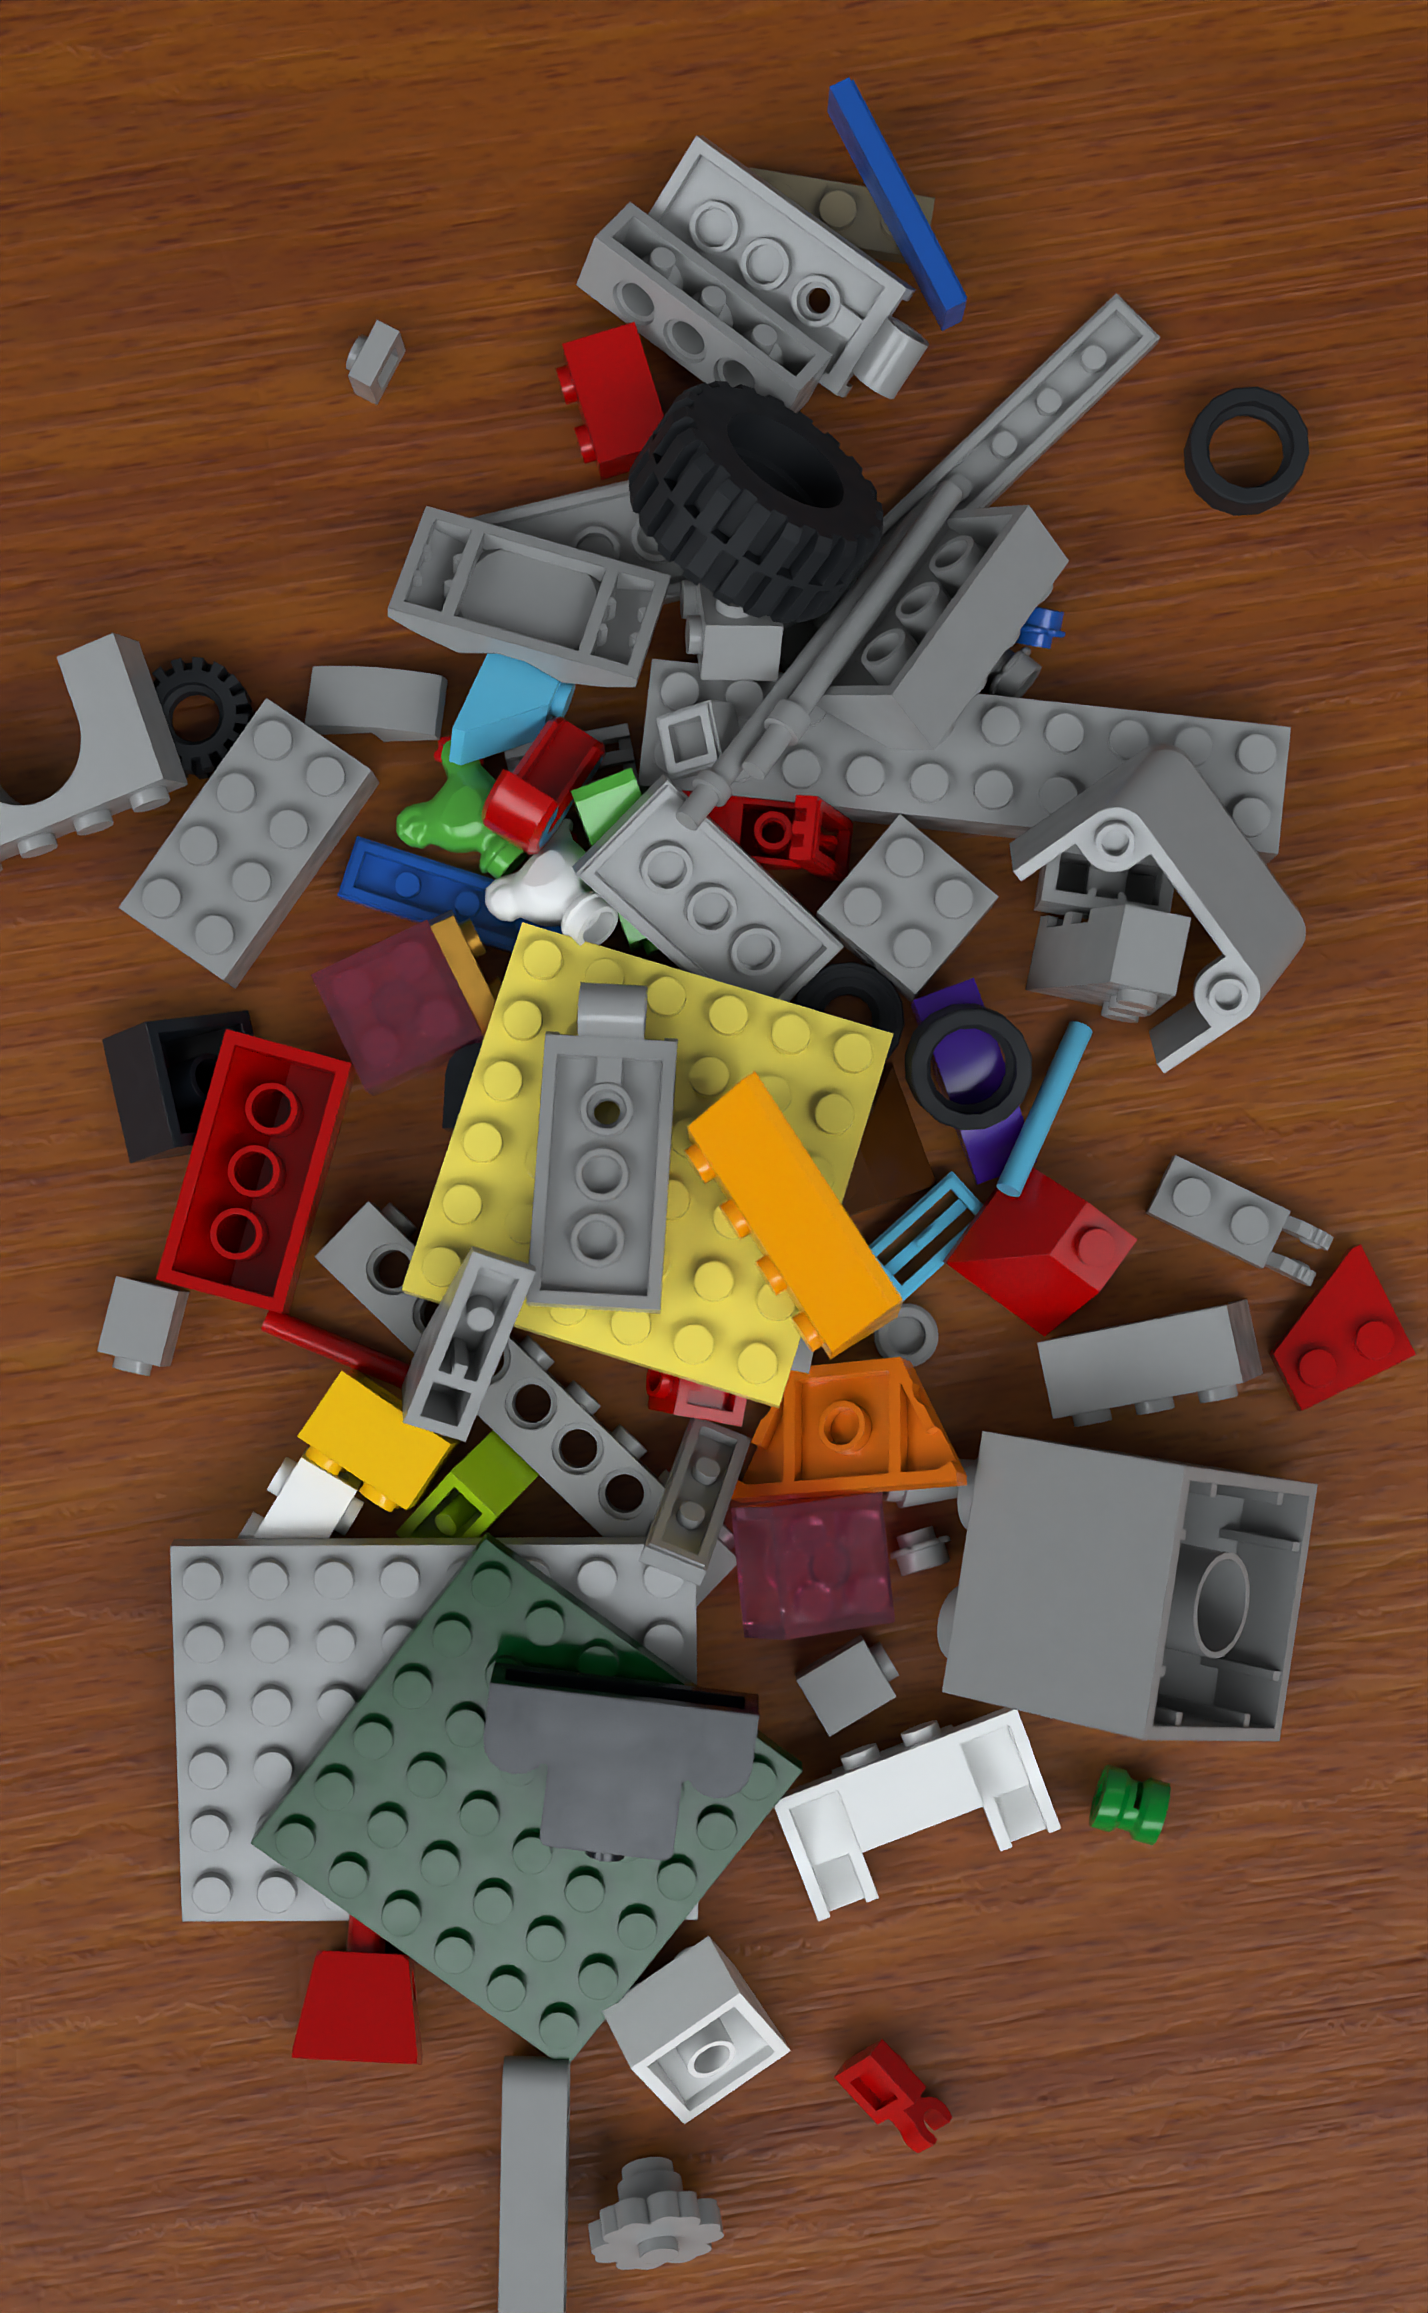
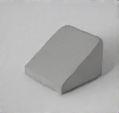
(696, 736)

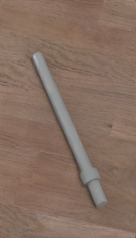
(791, 716)

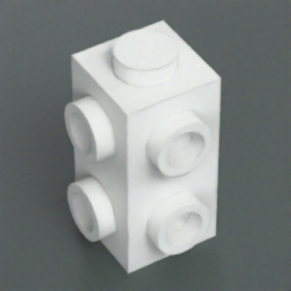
(307, 1503)

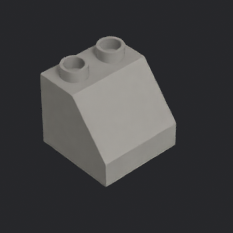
(1126, 1590)

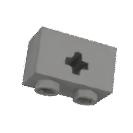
(1077, 886)

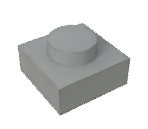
(374, 361)

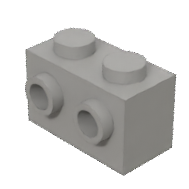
(727, 639)

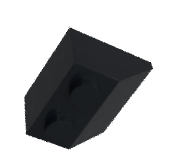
(164, 1078)

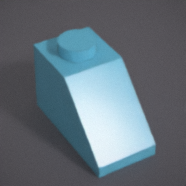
(506, 708)

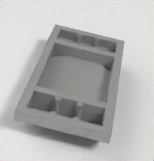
(528, 600)

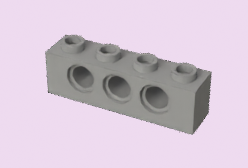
(698, 311)

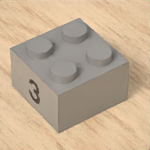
(906, 907)

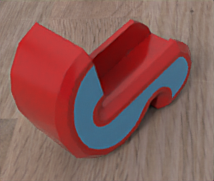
(537, 796)

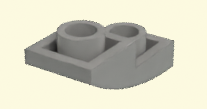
(376, 701)

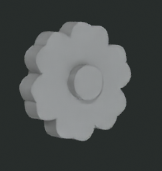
(654, 2219)

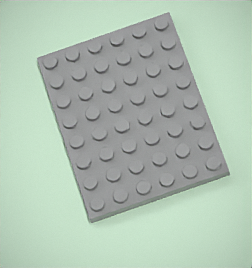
(286, 1641)

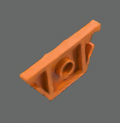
(848, 1434)

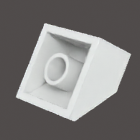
(695, 2030)

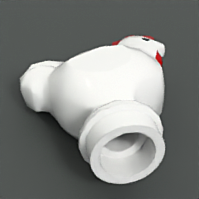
(552, 894)

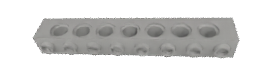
(355, 1260)

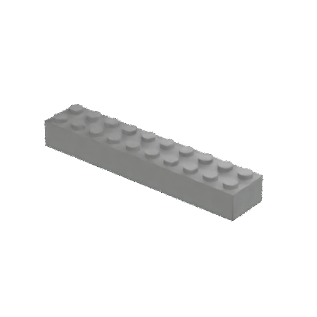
(997, 769)

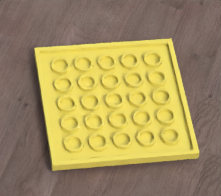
(716, 1309)

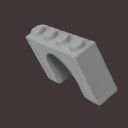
(123, 754)

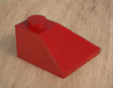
(1040, 1251)

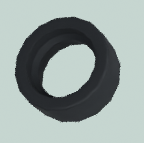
(1260, 405)
(1014, 1083)

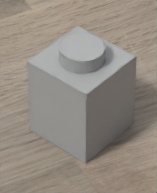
(142, 1325)
(848, 1683)

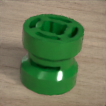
(1129, 1805)

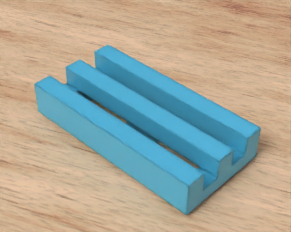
(965, 1201)

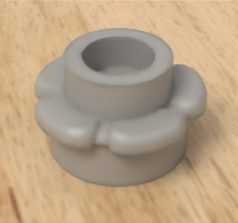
(1013, 674)
(920, 1551)

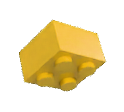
(363, 1432)

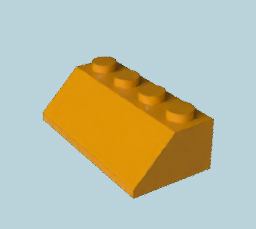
(793, 1219)

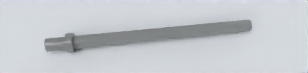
(713, 785)

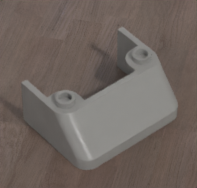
(1169, 811)

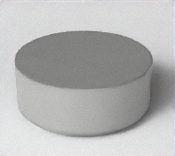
(908, 1336)

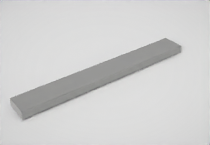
(1018, 429)

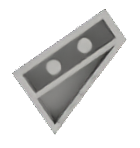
(1116, 960)
(1150, 1363)

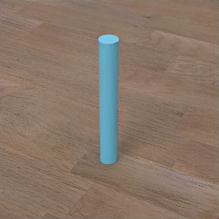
(1044, 1109)

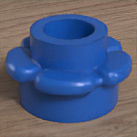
(1041, 628)

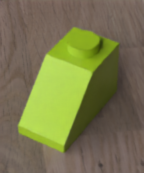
(472, 1493)

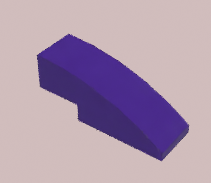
(967, 1072)

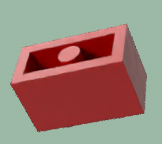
(614, 395)

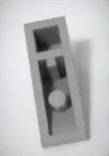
(464, 1343)

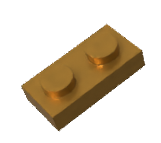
(461, 948)

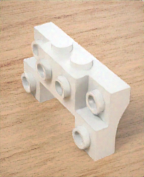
(906, 1790)

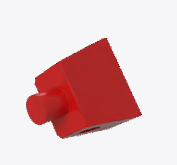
(360, 2004)

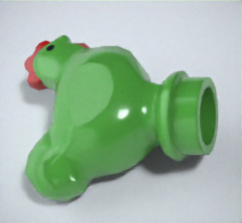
(455, 818)

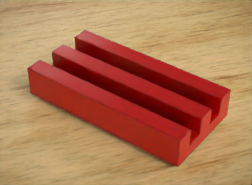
(819, 847)

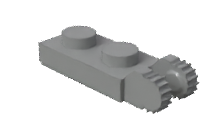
(1232, 1219)

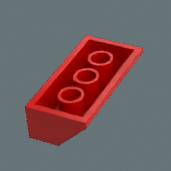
(256, 1172)

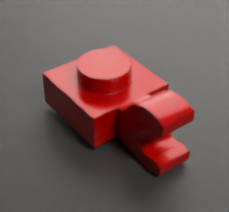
(891, 2091)

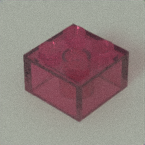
(397, 1008)
(812, 1566)

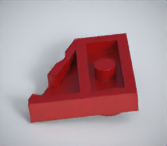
(1341, 1335)

